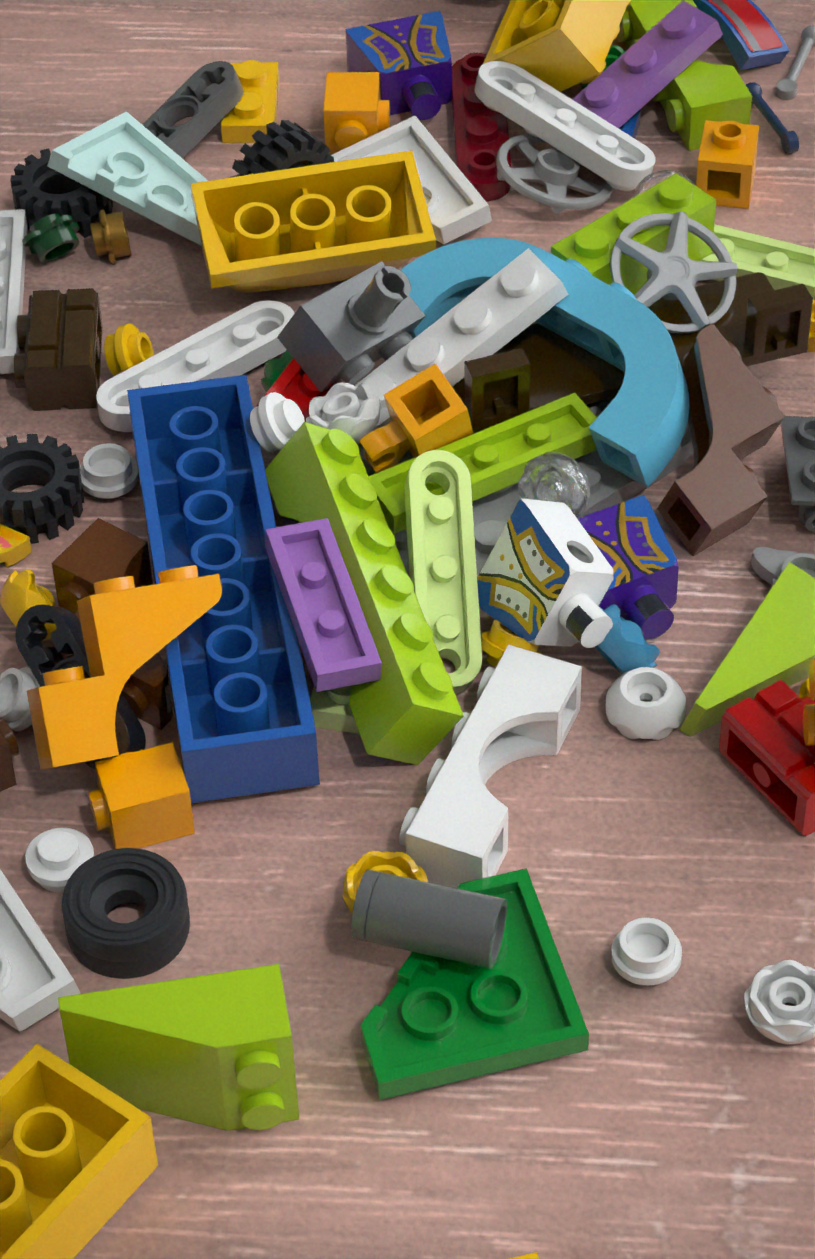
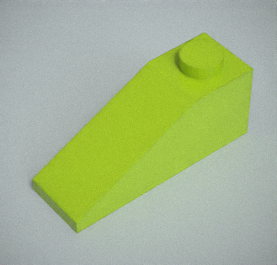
(770, 648)

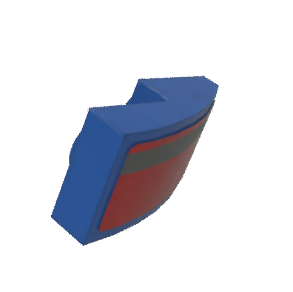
(746, 32)

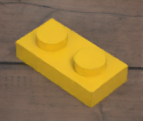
(257, 104)

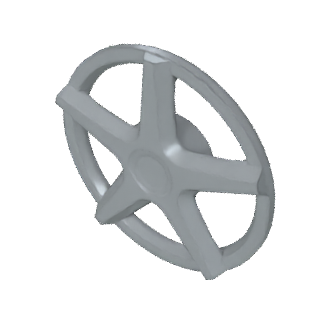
(554, 171)
(672, 272)

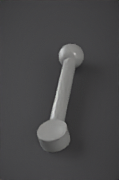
(787, 87)

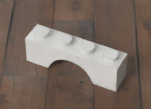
(519, 713)

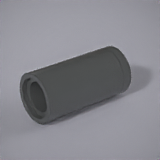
(429, 918)

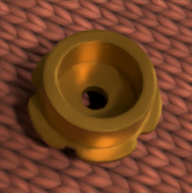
(111, 236)

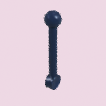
(788, 139)

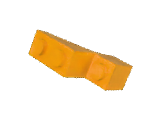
(120, 633)

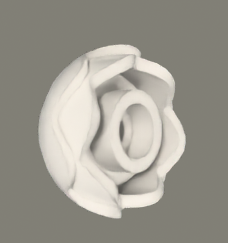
(347, 409)
(645, 704)
(766, 1000)

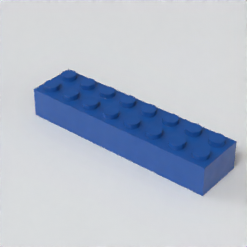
(239, 665)

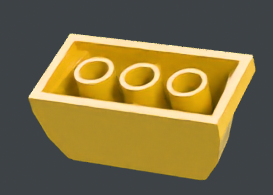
(312, 222)

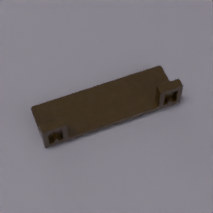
(547, 367)

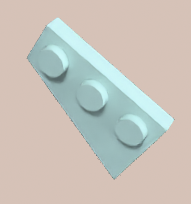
(133, 170)

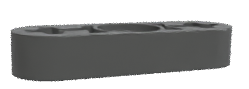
(205, 98)

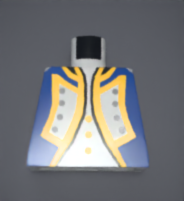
(547, 578)

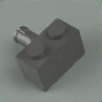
(352, 326)

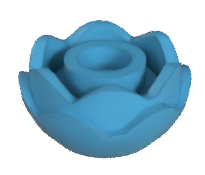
(625, 644)

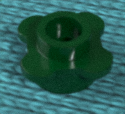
(52, 237)

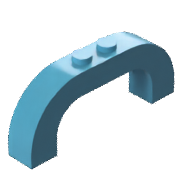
(651, 408)

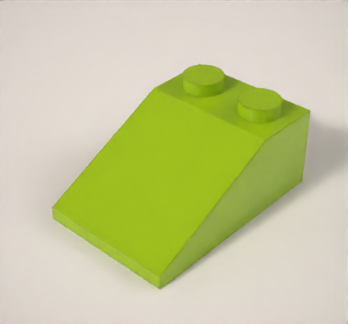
(191, 1047)

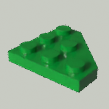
(470, 1020)

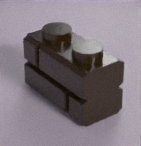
(60, 349)

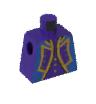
(410, 59)
(641, 564)

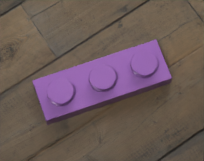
(650, 64)
(322, 605)

